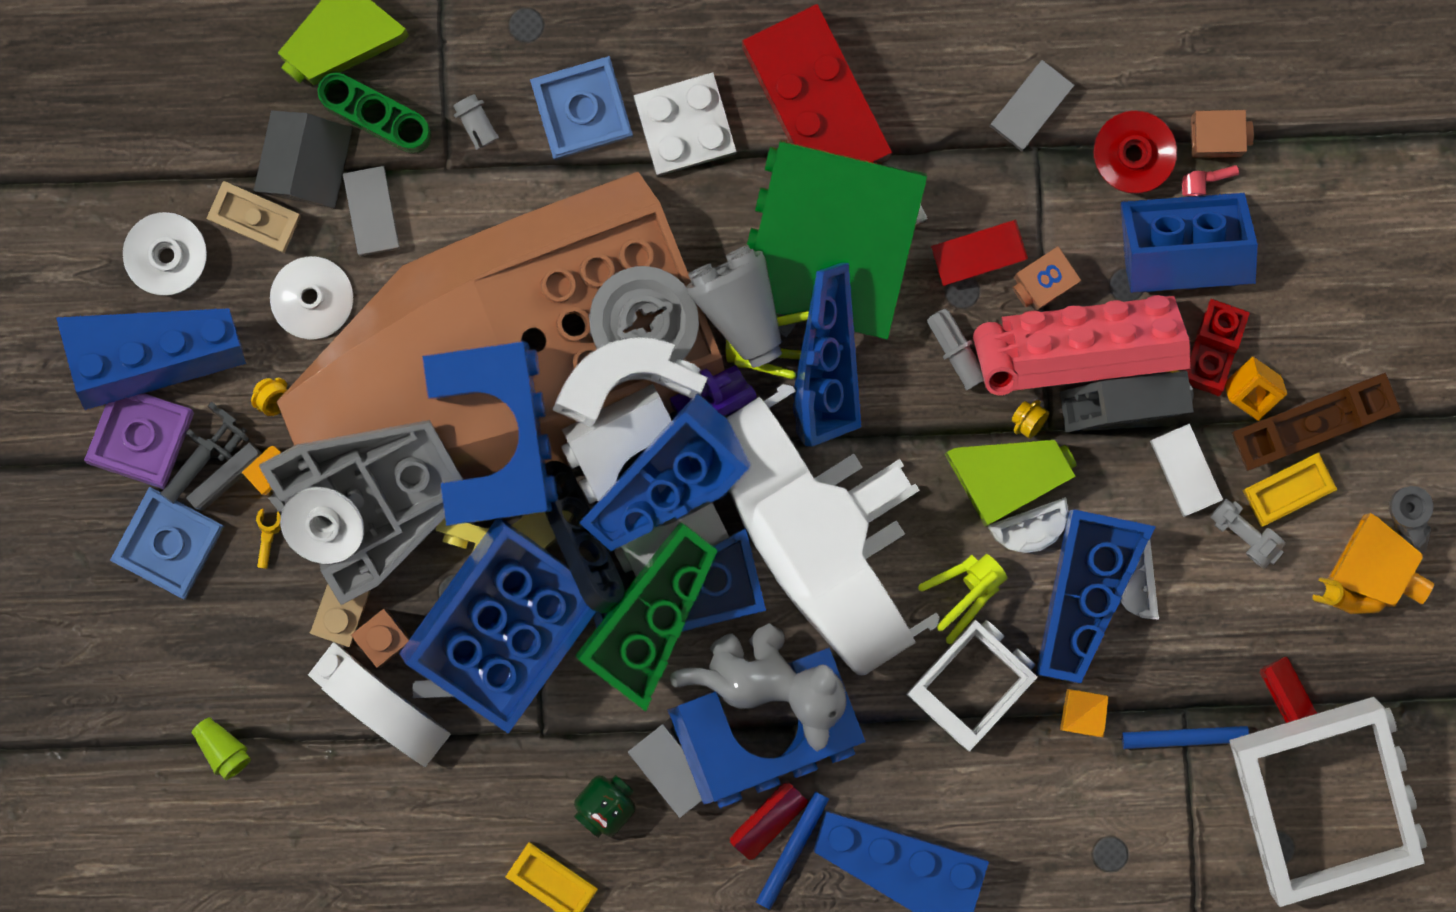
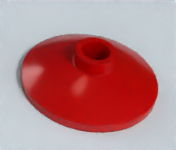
(1148, 135)

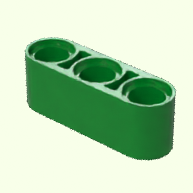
(361, 97)

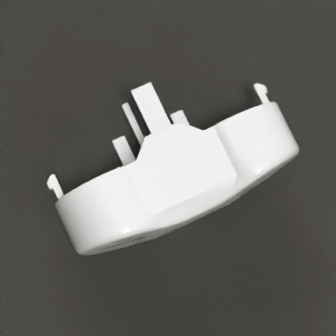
(817, 536)

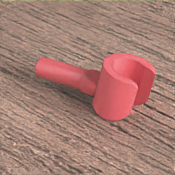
(1195, 182)

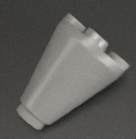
(740, 304)

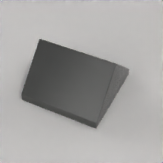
(303, 158)

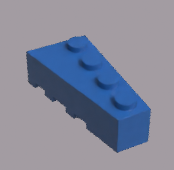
(1088, 586)

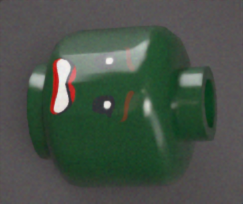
(604, 805)

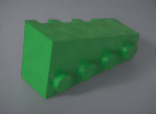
(641, 630)

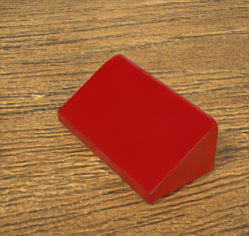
(1287, 690)
(768, 820)

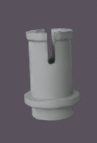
(475, 121)

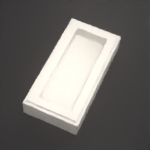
(1186, 470)

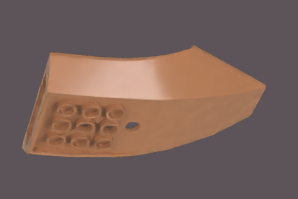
(487, 296)

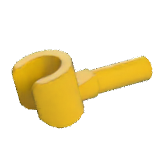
(266, 538)

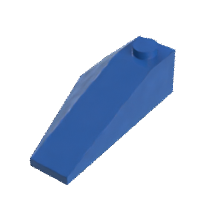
(827, 368)
(681, 469)

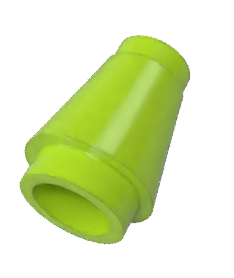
(221, 749)

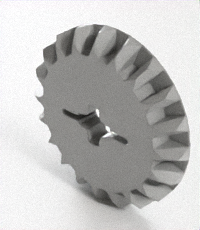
(645, 291)

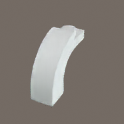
(620, 362)
(378, 705)

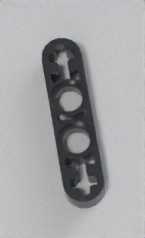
(596, 580)

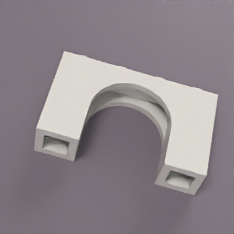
(604, 449)

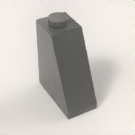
(1126, 401)

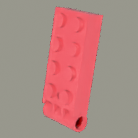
(1082, 344)

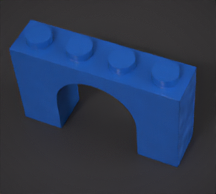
(508, 375)
(725, 768)

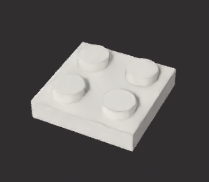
(685, 124)

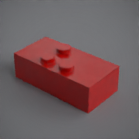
(814, 88)

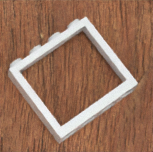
(1310, 729)

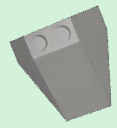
(389, 478)

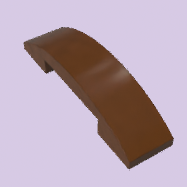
(1316, 421)

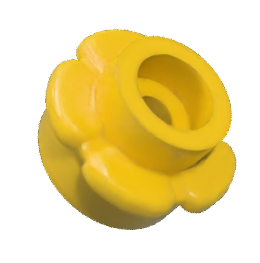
(266, 395)
(1029, 418)

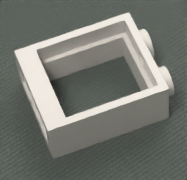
(1016, 661)

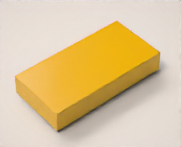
(1289, 489)
(550, 881)

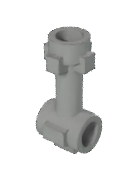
(1264, 548)

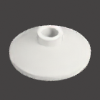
(144, 247)
(325, 314)
(313, 536)

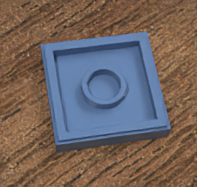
(581, 108)
(167, 543)

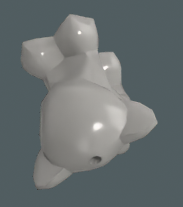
(813, 694)

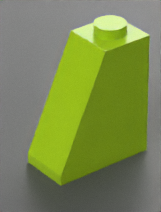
(339, 37)
(1010, 474)

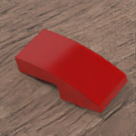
(979, 252)
(1216, 346)

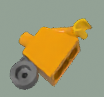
(1381, 562)

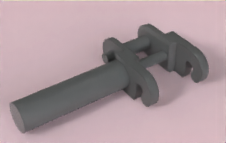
(203, 454)

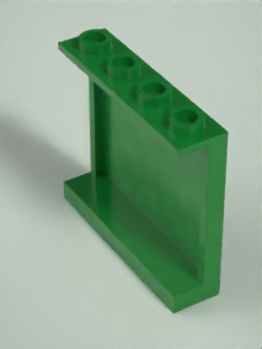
(835, 212)

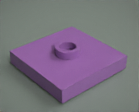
(140, 438)

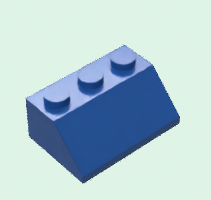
(1188, 242)

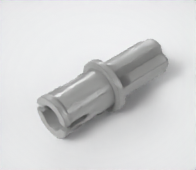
(956, 348)

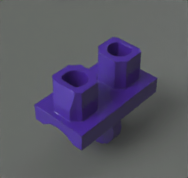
(724, 392)

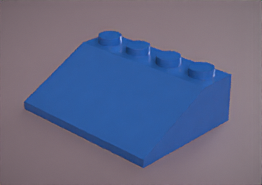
(500, 626)

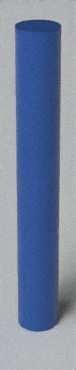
(1182, 737)
(792, 850)

